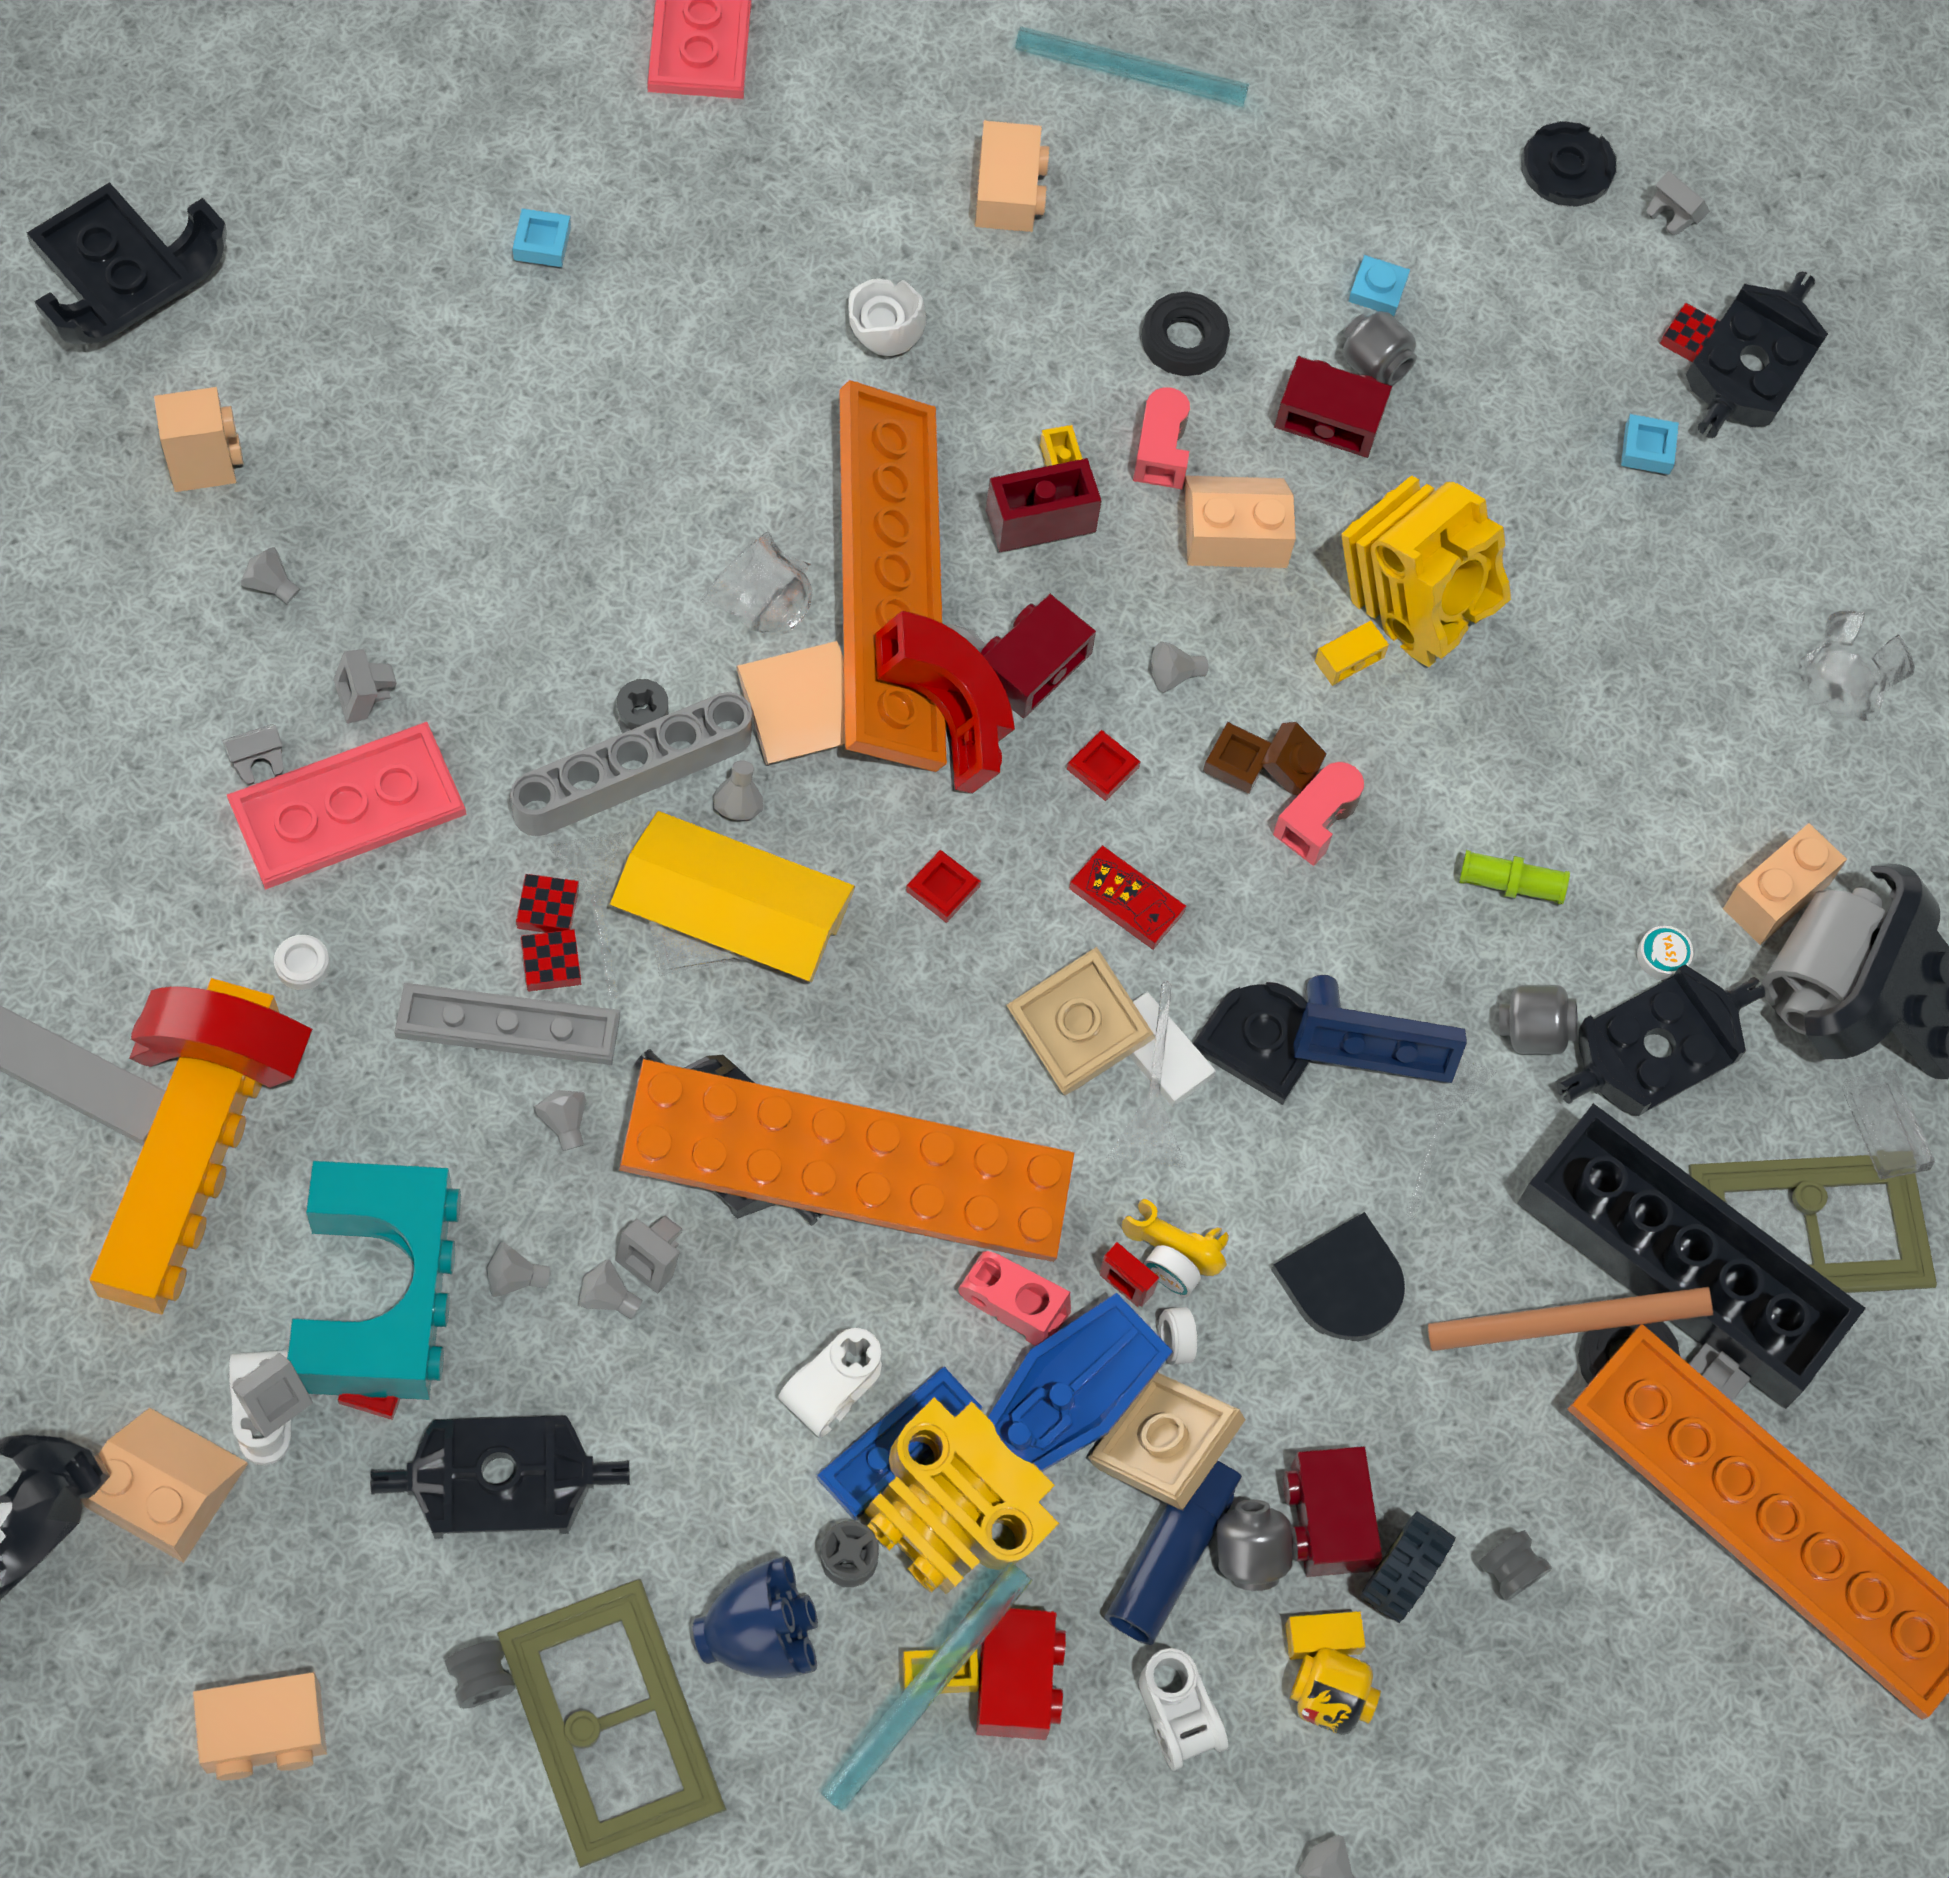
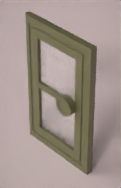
(1833, 1217)
(611, 1723)

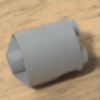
(1824, 954)

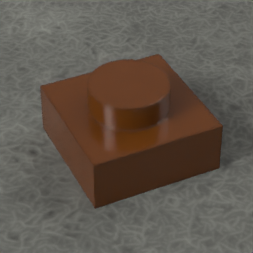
(1237, 757)
(1293, 758)

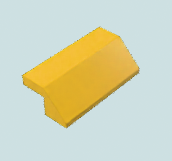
(732, 895)

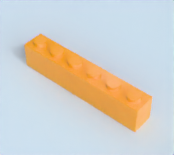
(175, 1178)

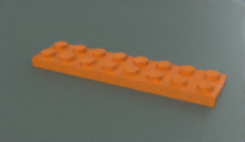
(888, 566)
(847, 1161)
(1774, 1516)

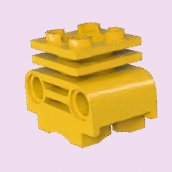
(1427, 565)
(948, 1508)

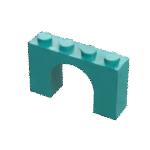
(397, 1349)

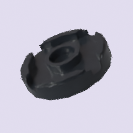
(1565, 176)

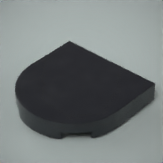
(1255, 1038)
(1345, 1281)

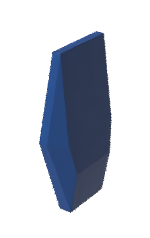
(1078, 1383)

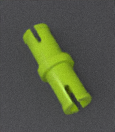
(1514, 877)

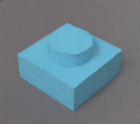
(541, 237)
(1379, 285)
(1649, 444)

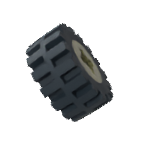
(1408, 1567)

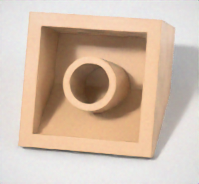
(1239, 521)
(164, 1482)

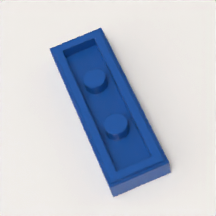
(864, 1467)

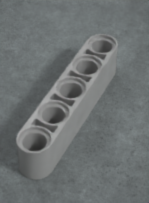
(645, 744)

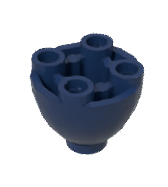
(760, 1624)

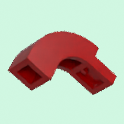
(959, 682)
(220, 1031)

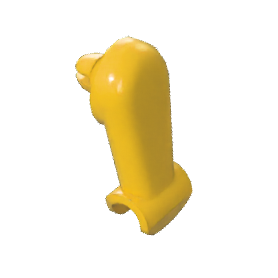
(1202, 1251)

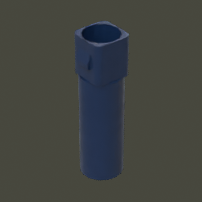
(1171, 1557)

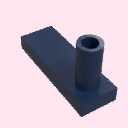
(1375, 1040)

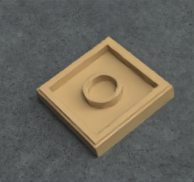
(1081, 1021)
(1168, 1440)

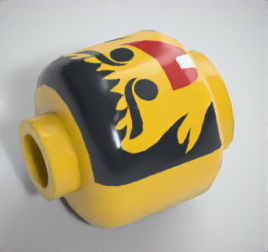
(1335, 1691)

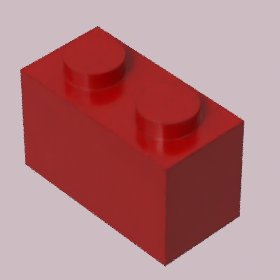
(1018, 1676)

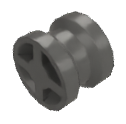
(640, 693)
(845, 1544)
(1515, 1565)
(479, 1674)

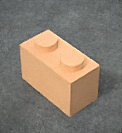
(1009, 176)
(198, 439)
(1784, 883)
(260, 1725)

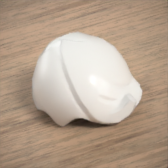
(887, 316)

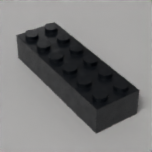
(1672, 1234)

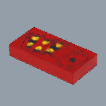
(1127, 897)

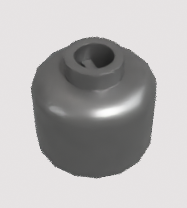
(1379, 347)
(1539, 1019)
(1254, 1545)

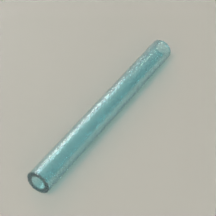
(1132, 66)
(926, 1686)

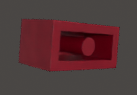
(1333, 406)
(1043, 504)
(1039, 652)
(1333, 1512)

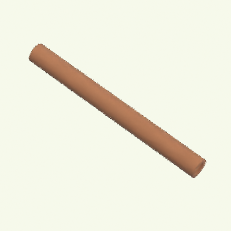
(1570, 1319)

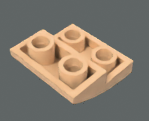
(797, 701)

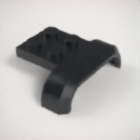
(120, 263)
(1899, 986)

